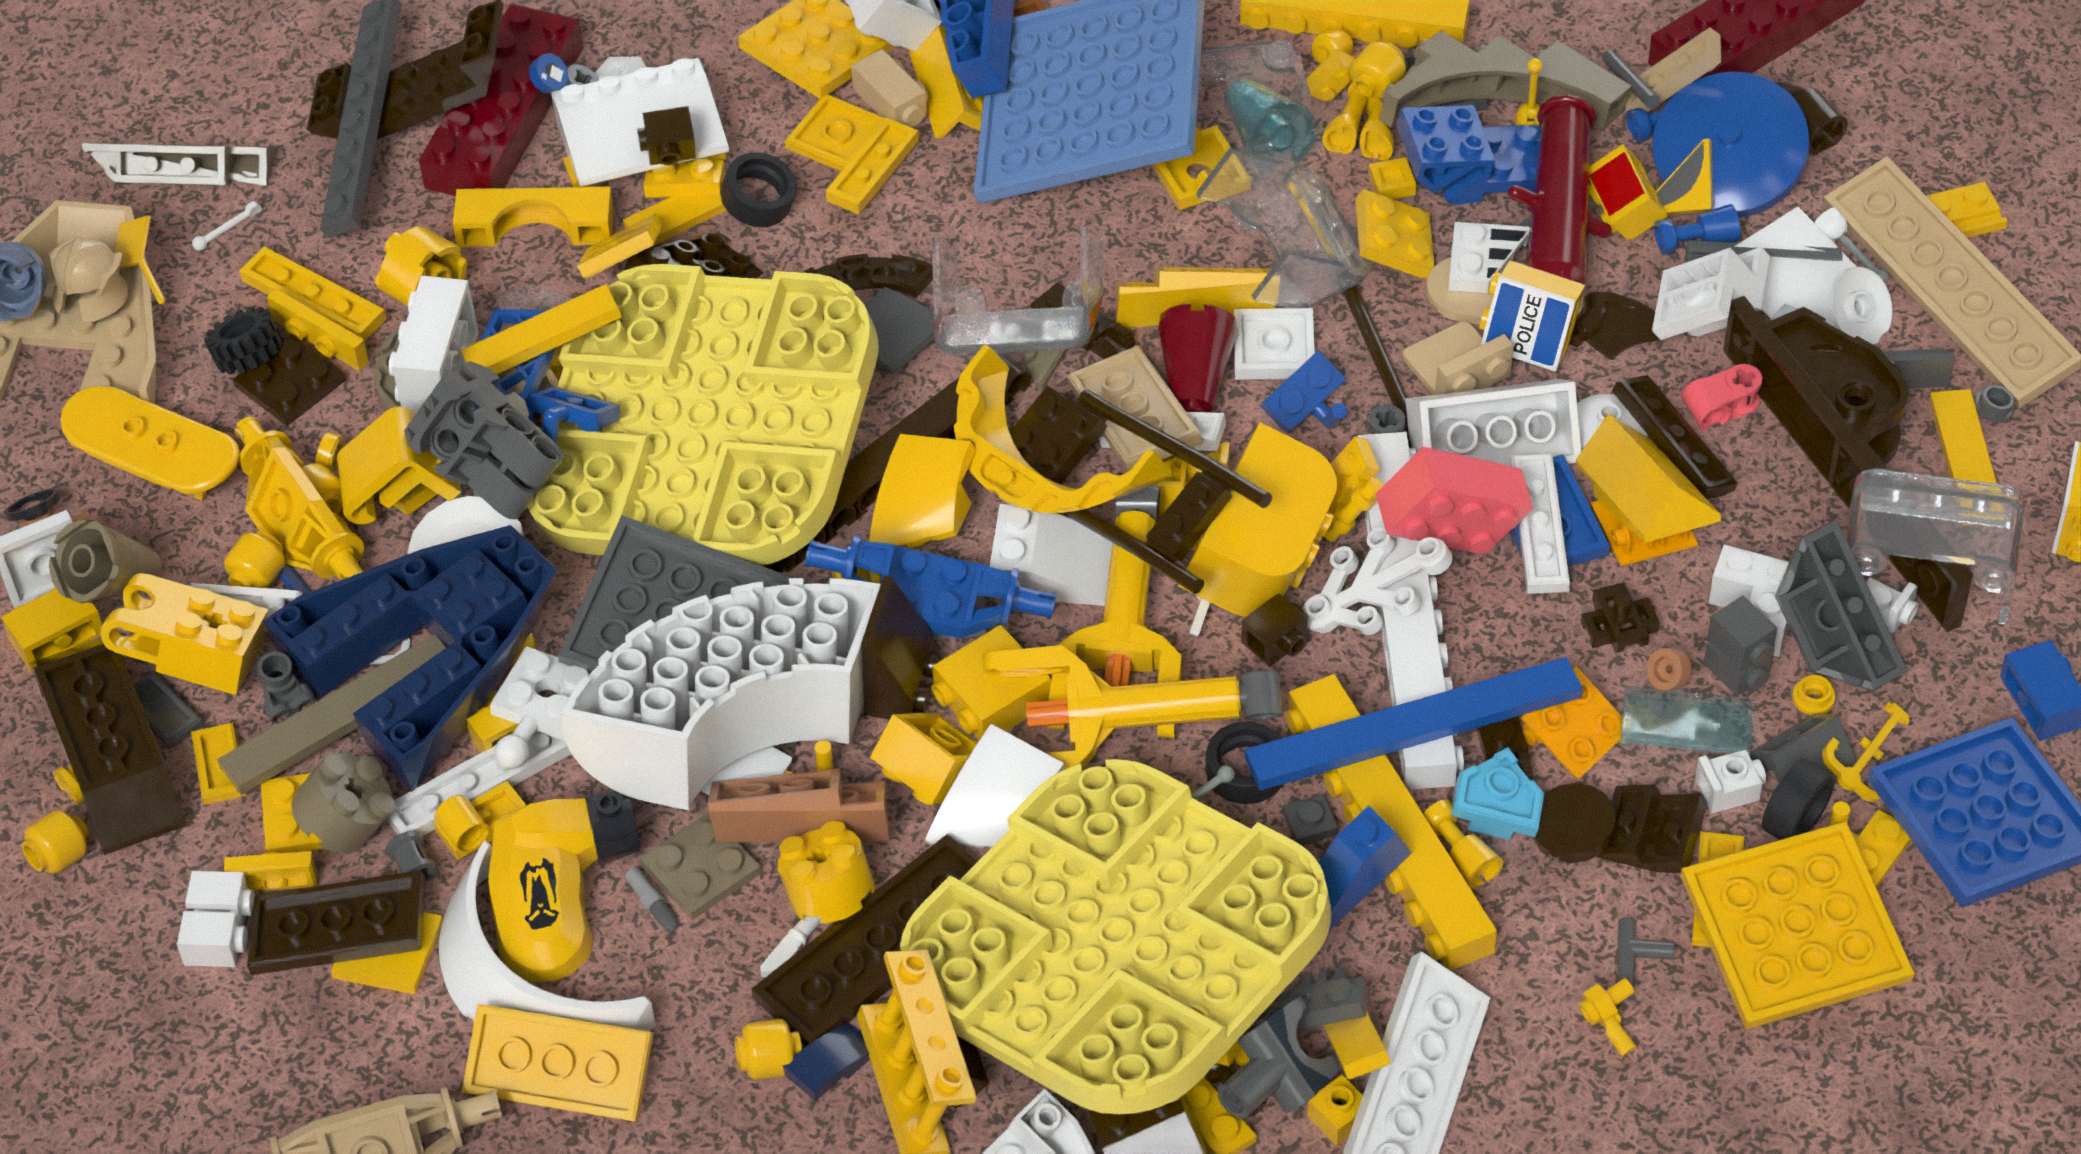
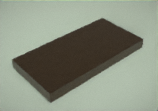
(336, 922)

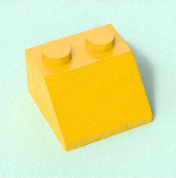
(923, 754)

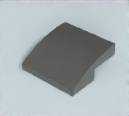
(901, 328)

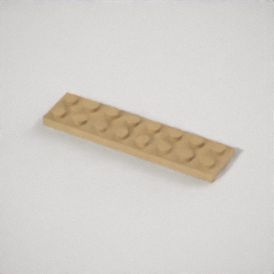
(1954, 282)

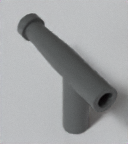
(1630, 948)

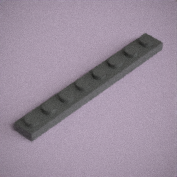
(360, 118)

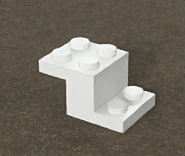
(1700, 292)

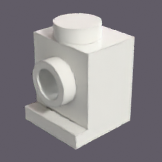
(1730, 780)

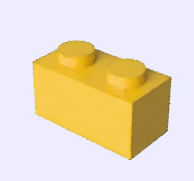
(1330, 76)

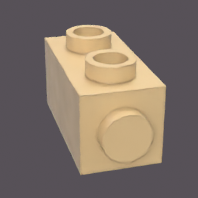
(890, 89)

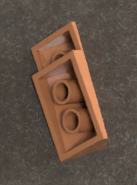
(795, 804)

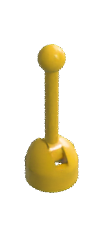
(1530, 109)

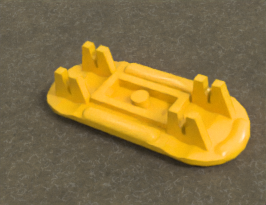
(148, 440)

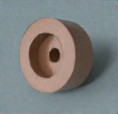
(1668, 669)

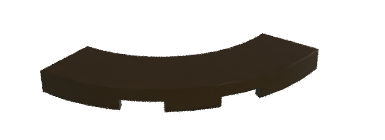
(865, 272)

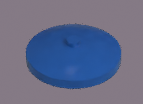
(1754, 135)

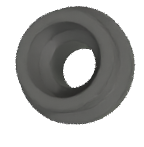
(1995, 403)

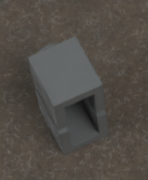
(1740, 646)

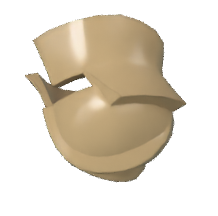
(85, 266)

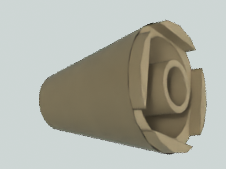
(98, 561)

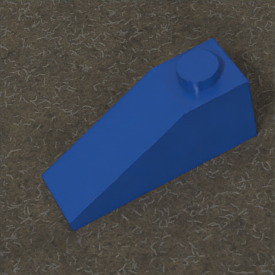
(1360, 861)

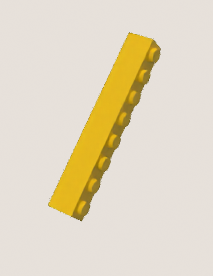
(1428, 878)

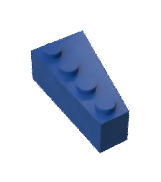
(979, 42)

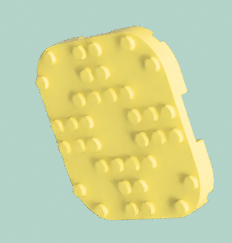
(728, 411)
(1120, 936)

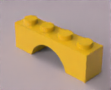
(488, 214)

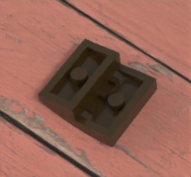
(1654, 828)

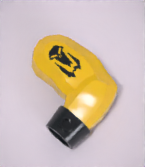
(541, 883)

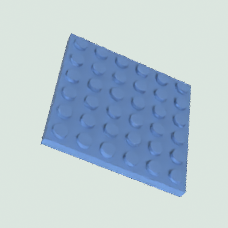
(1091, 94)

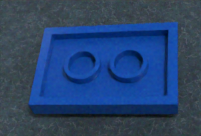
(1580, 528)

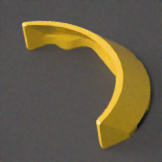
(1002, 467)

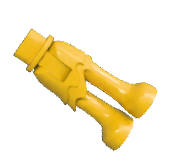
(1343, 130)

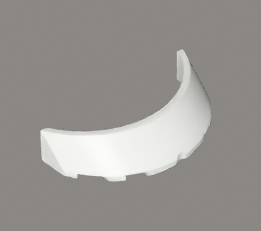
(479, 977)

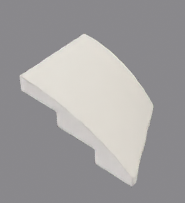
(990, 788)

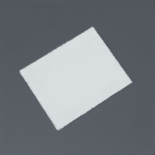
(1793, 279)

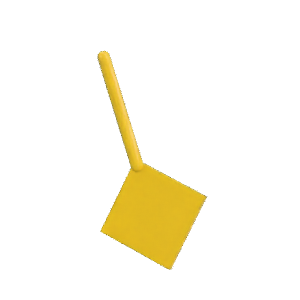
(132, 244)

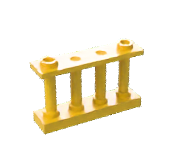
(916, 1024)

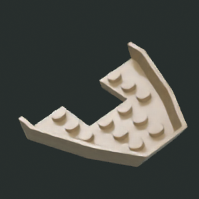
(120, 342)

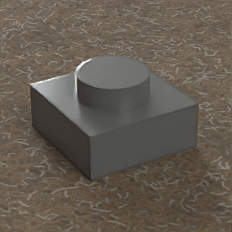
(1310, 820)

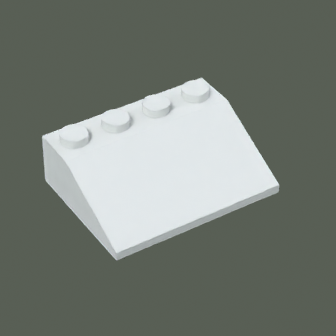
(603, 118)

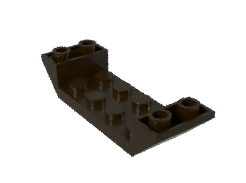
(422, 86)
(109, 745)

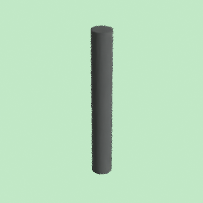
(1626, 74)

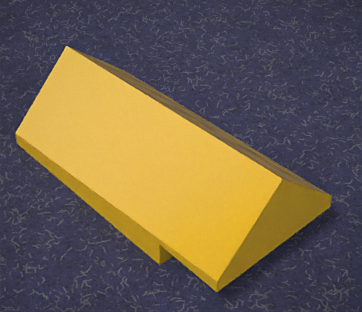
(1227, 288)
(1642, 483)

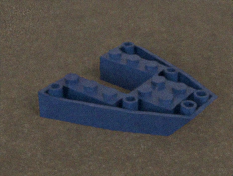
(469, 592)

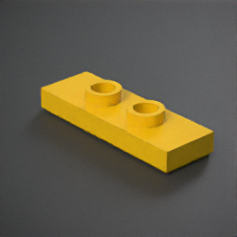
(316, 328)

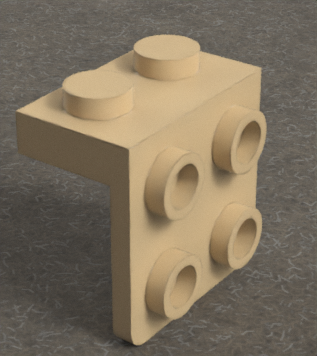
(1458, 361)

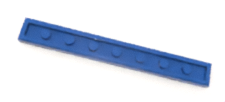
(1412, 723)

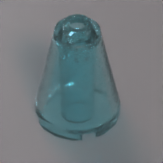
(1269, 121)

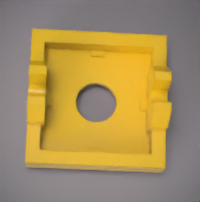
(1208, 151)

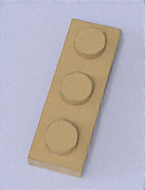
(1680, 68)

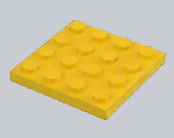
(1796, 925)

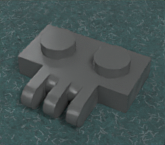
(1330, 998)

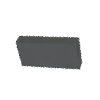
(165, 711)

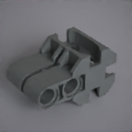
(498, 446)

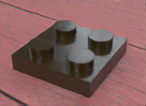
(290, 380)

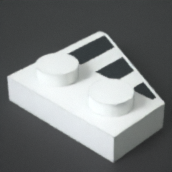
(1482, 251)

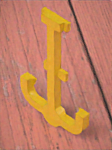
(1849, 776)

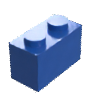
(2043, 689)

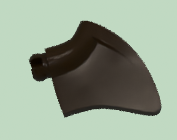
(1613, 324)

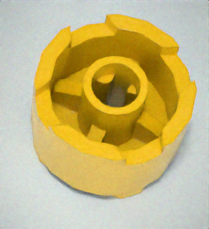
(415, 255)
(825, 873)

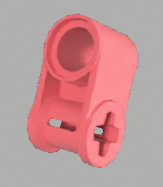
(1720, 399)

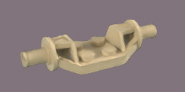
(392, 1126)

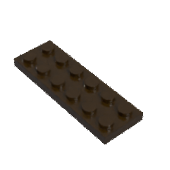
(846, 963)

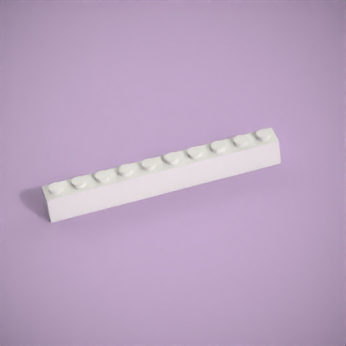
(1411, 641)

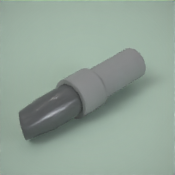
(651, 899)

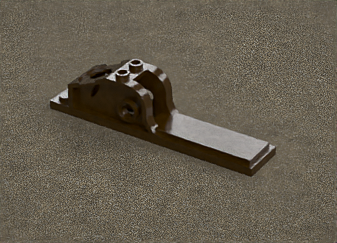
(1842, 416)

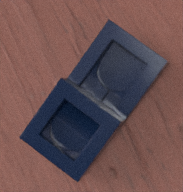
(828, 1060)

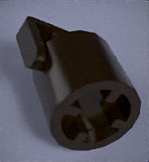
(1823, 120)

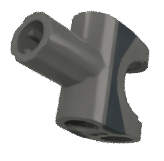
(1276, 1064)

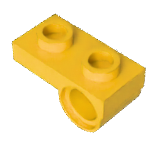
(468, 823)

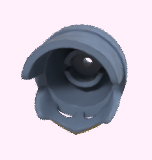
(19, 288)

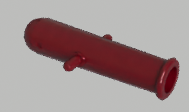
(1561, 190)

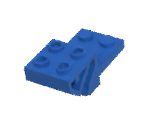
(1462, 157)

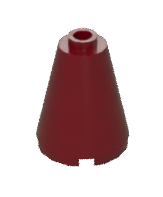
(1196, 353)

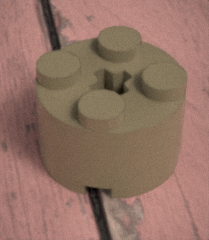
(343, 801)

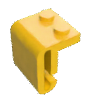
(385, 463)

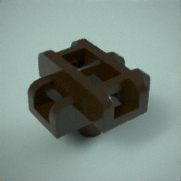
(1623, 612)

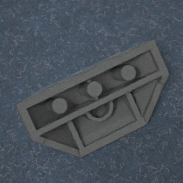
(1836, 613)

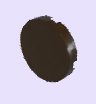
(1575, 823)

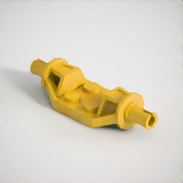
(290, 507)

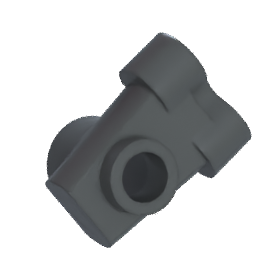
(283, 694)

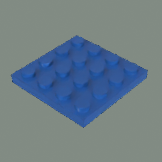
(1983, 810)

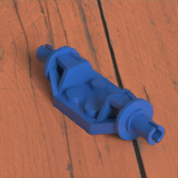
(936, 585)

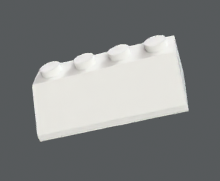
(1499, 421)

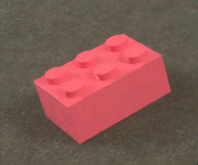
(1454, 499)

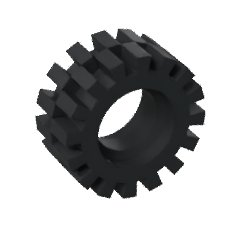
(243, 340)

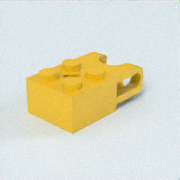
(187, 632)

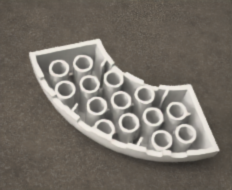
(720, 686)

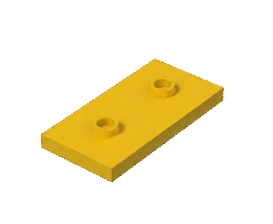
(558, 1062)

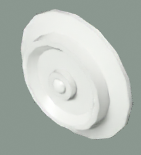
(458, 520)

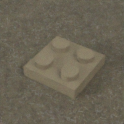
(699, 869)

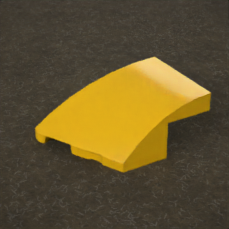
(922, 491)

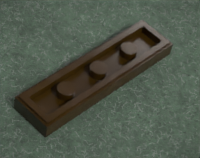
(1674, 436)

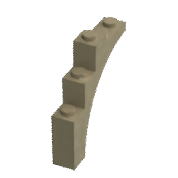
(1453, 72)

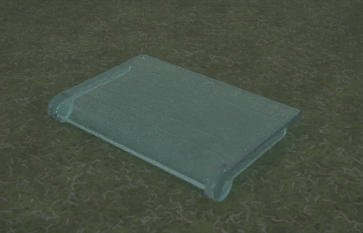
(1686, 720)

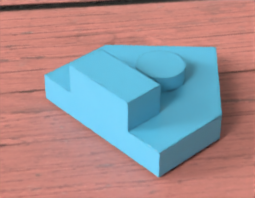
(1498, 798)

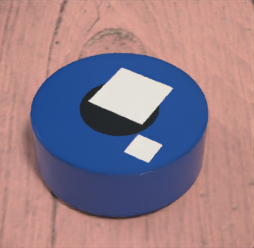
(548, 73)

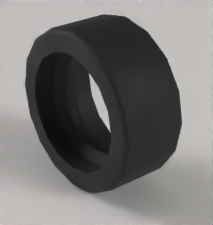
(765, 168)
(1235, 736)
(1798, 800)

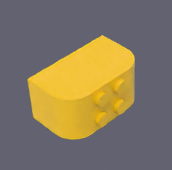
(1263, 551)

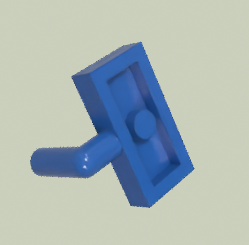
(1305, 393)
(564, 405)

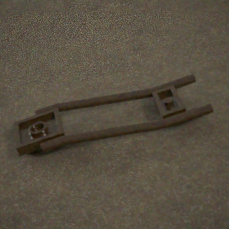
(1060, 432)

